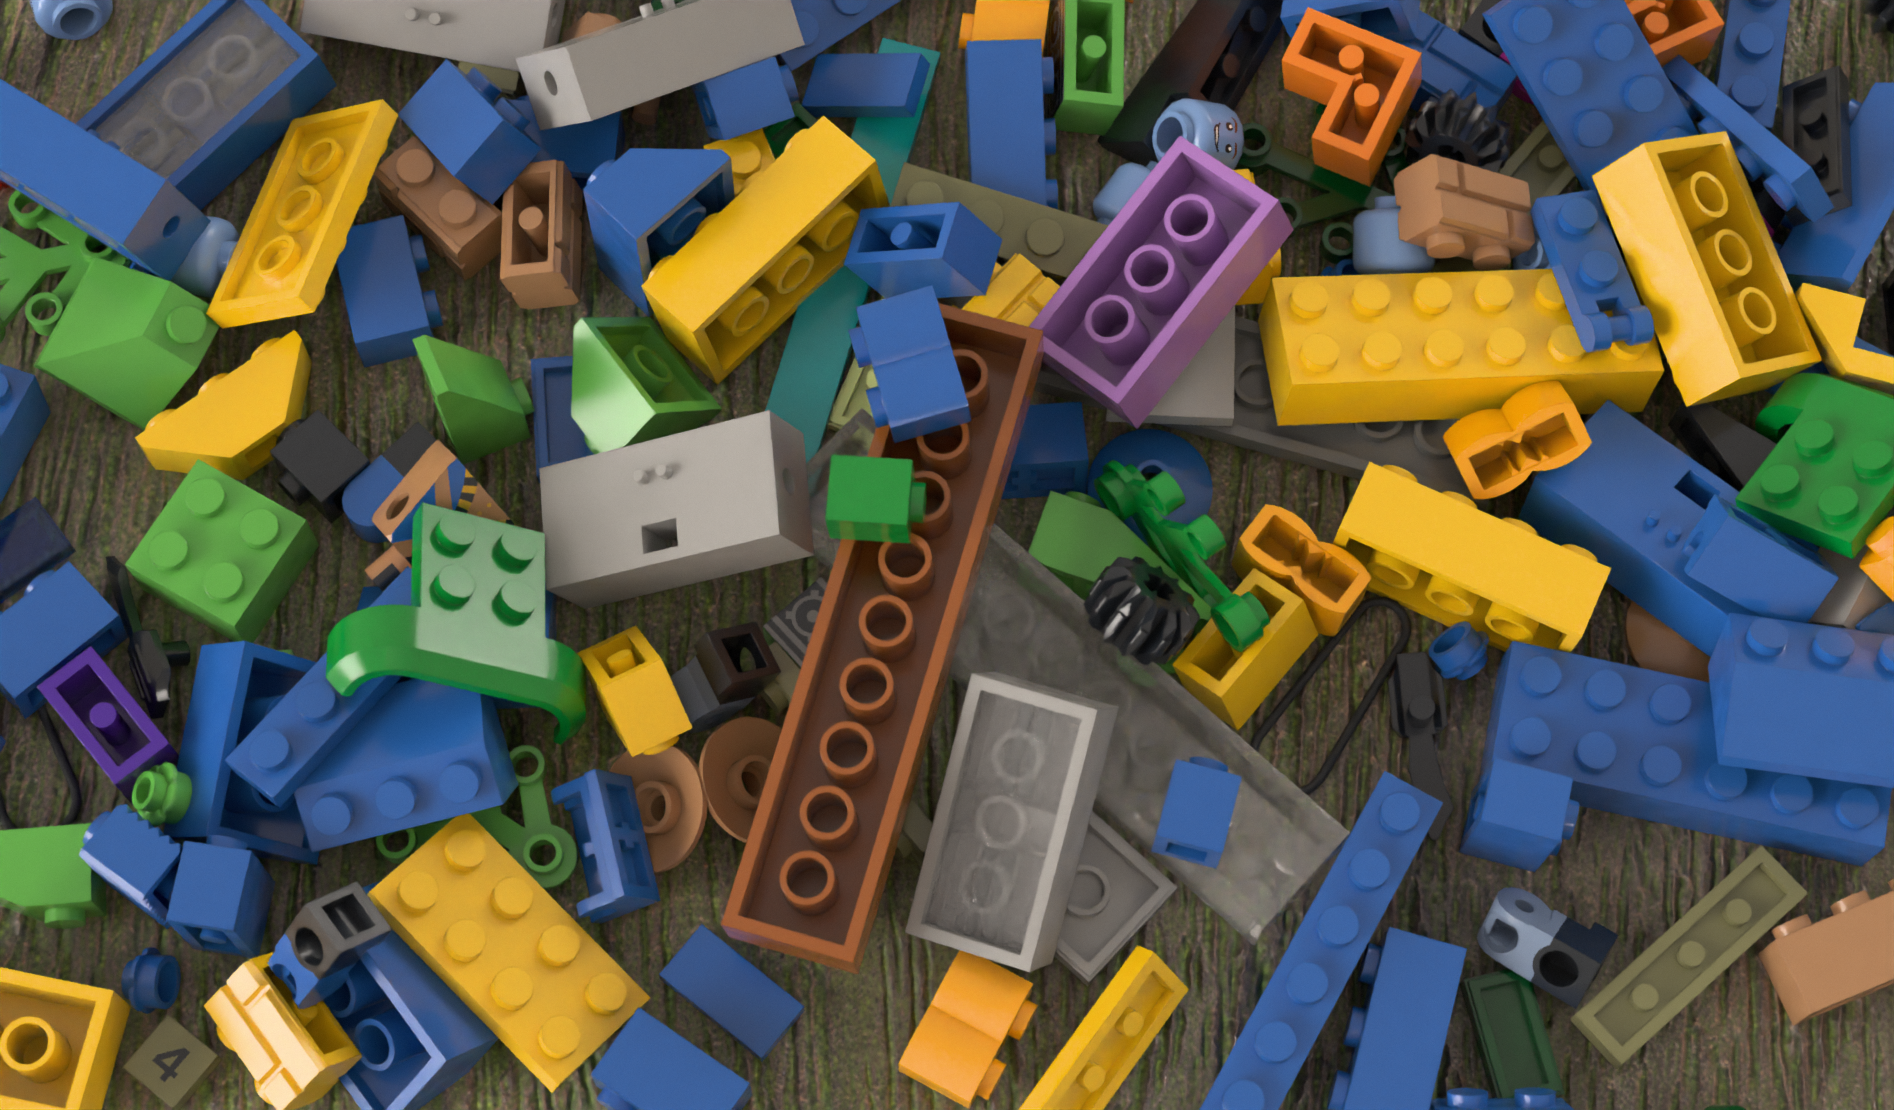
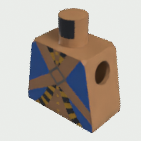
(435, 480)

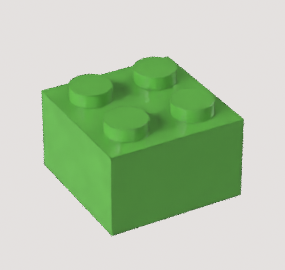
(222, 553)

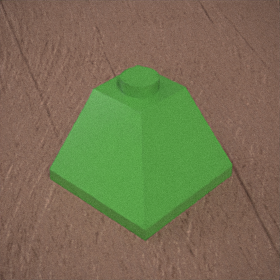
(128, 341)
(632, 384)

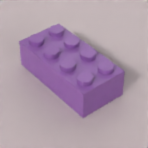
(1160, 280)

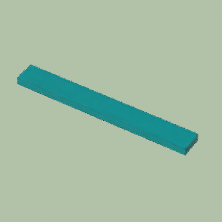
(819, 335)

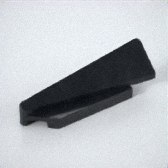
(1204, 60)

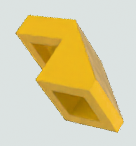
(1833, 324)

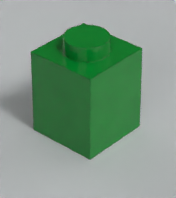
(873, 499)

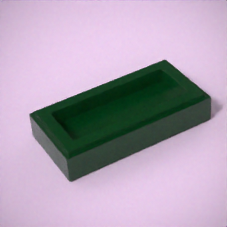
(1510, 1033)

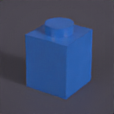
(1197, 811)

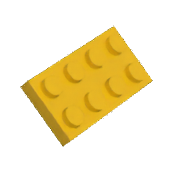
(303, 215)
(508, 950)

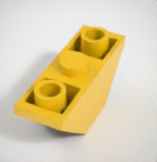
(234, 414)

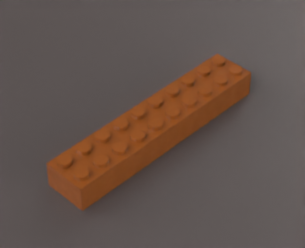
(880, 672)

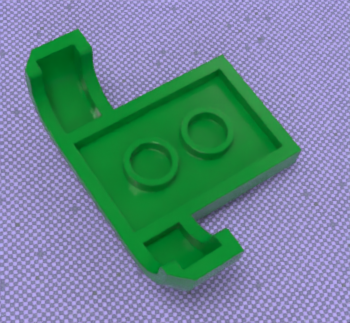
(1831, 468)
(469, 621)

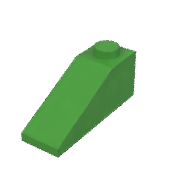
(474, 398)
(1082, 538)
(48, 877)

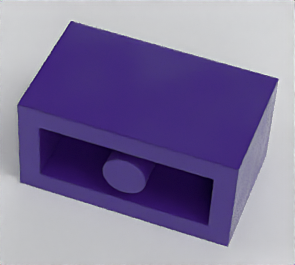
(107, 720)

